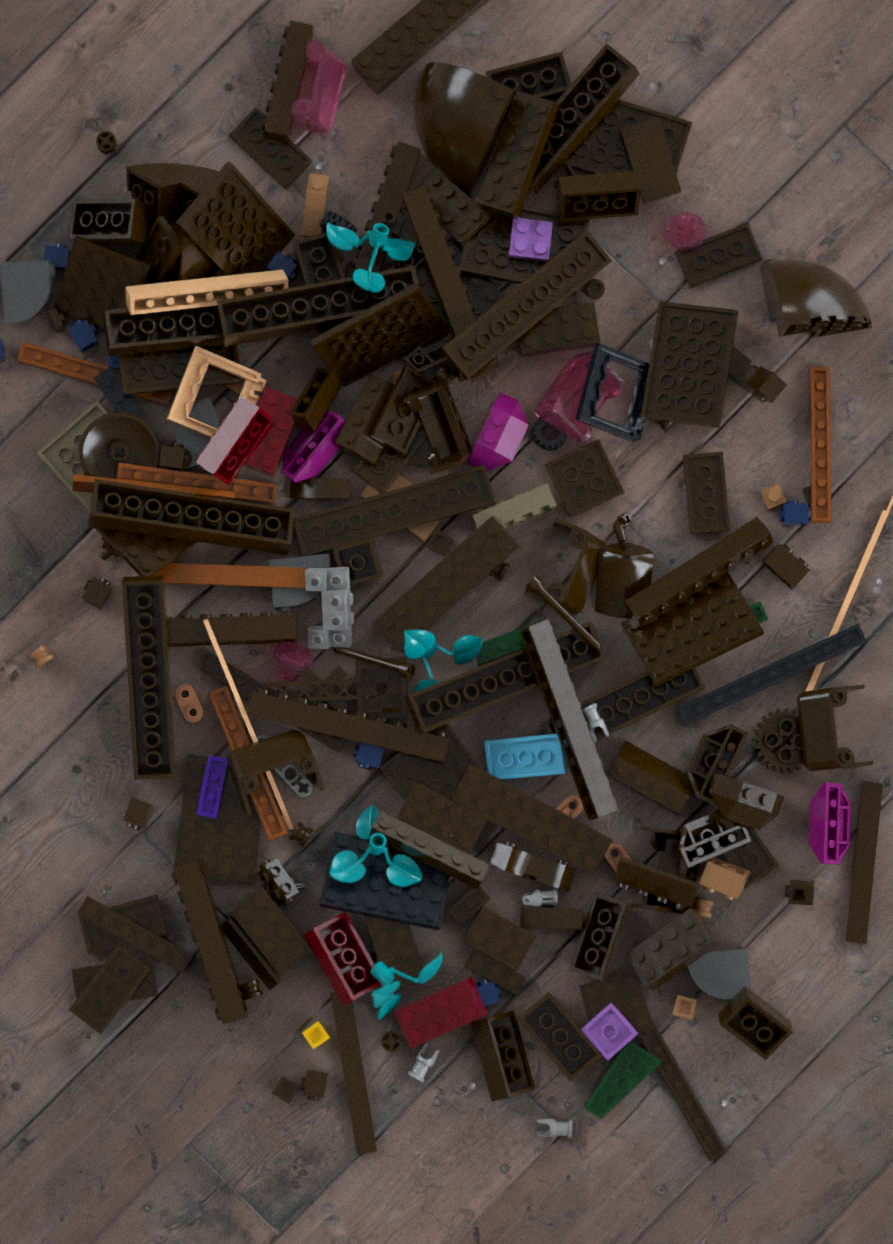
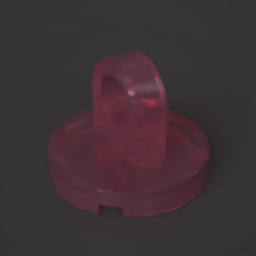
(686, 231)
(294, 657)

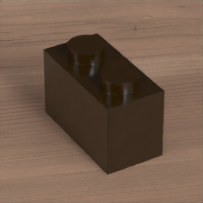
(786, 566)
(138, 814)

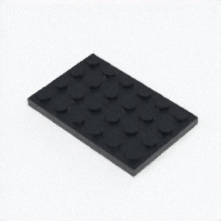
(377, 897)

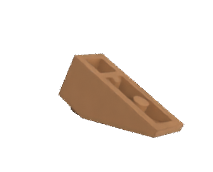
(314, 204)

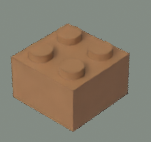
(724, 878)

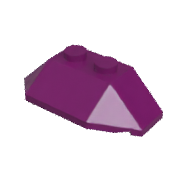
(500, 434)
(312, 450)
(830, 823)

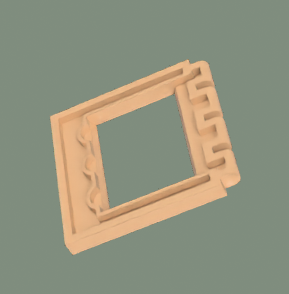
(193, 379)

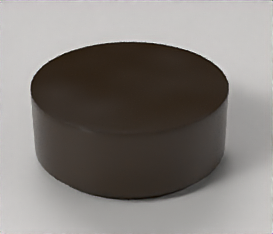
(595, 289)

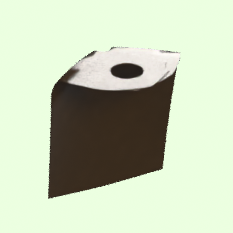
(621, 578)

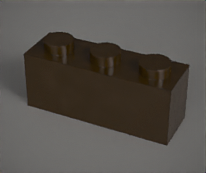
(315, 399)

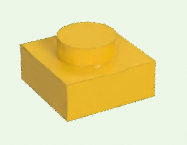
(316, 1035)

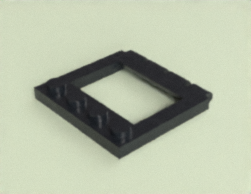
(592, 393)

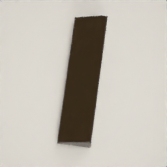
(250, 954)

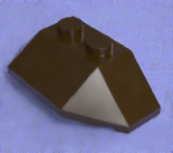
(713, 755)
(745, 802)
(709, 838)

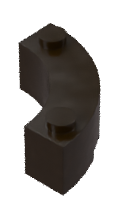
(756, 380)
(528, 866)

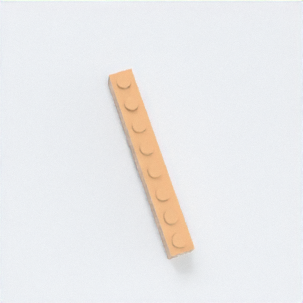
(200, 292)

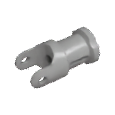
(594, 720)
(540, 898)
(422, 1064)
(557, 1128)

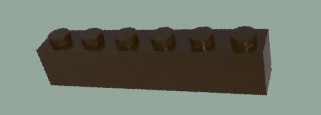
(288, 81)
(430, 850)

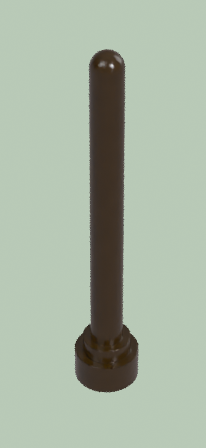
(536, 586)
(405, 669)

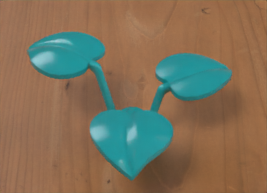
(395, 248)
(422, 644)
(348, 868)
(385, 976)

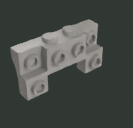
(336, 607)

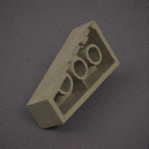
(519, 509)

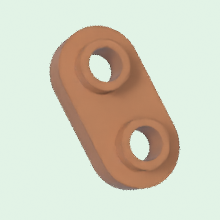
(189, 703)
(564, 806)
(614, 861)

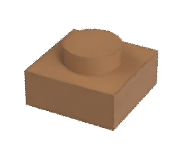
(773, 497)
(684, 1007)

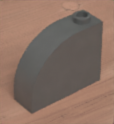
(25, 288)
(193, 441)
(295, 597)
(721, 973)

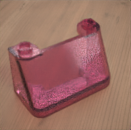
(320, 112)
(563, 397)

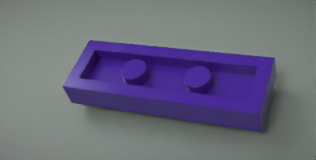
(212, 787)

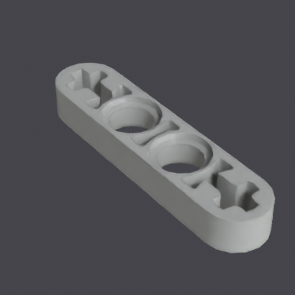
(281, 770)

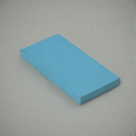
(525, 757)

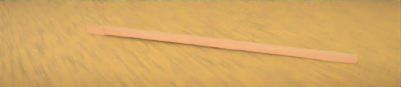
(853, 586)
(285, 817)

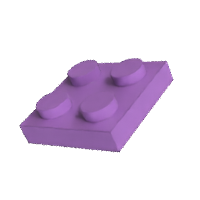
(530, 239)
(609, 1031)

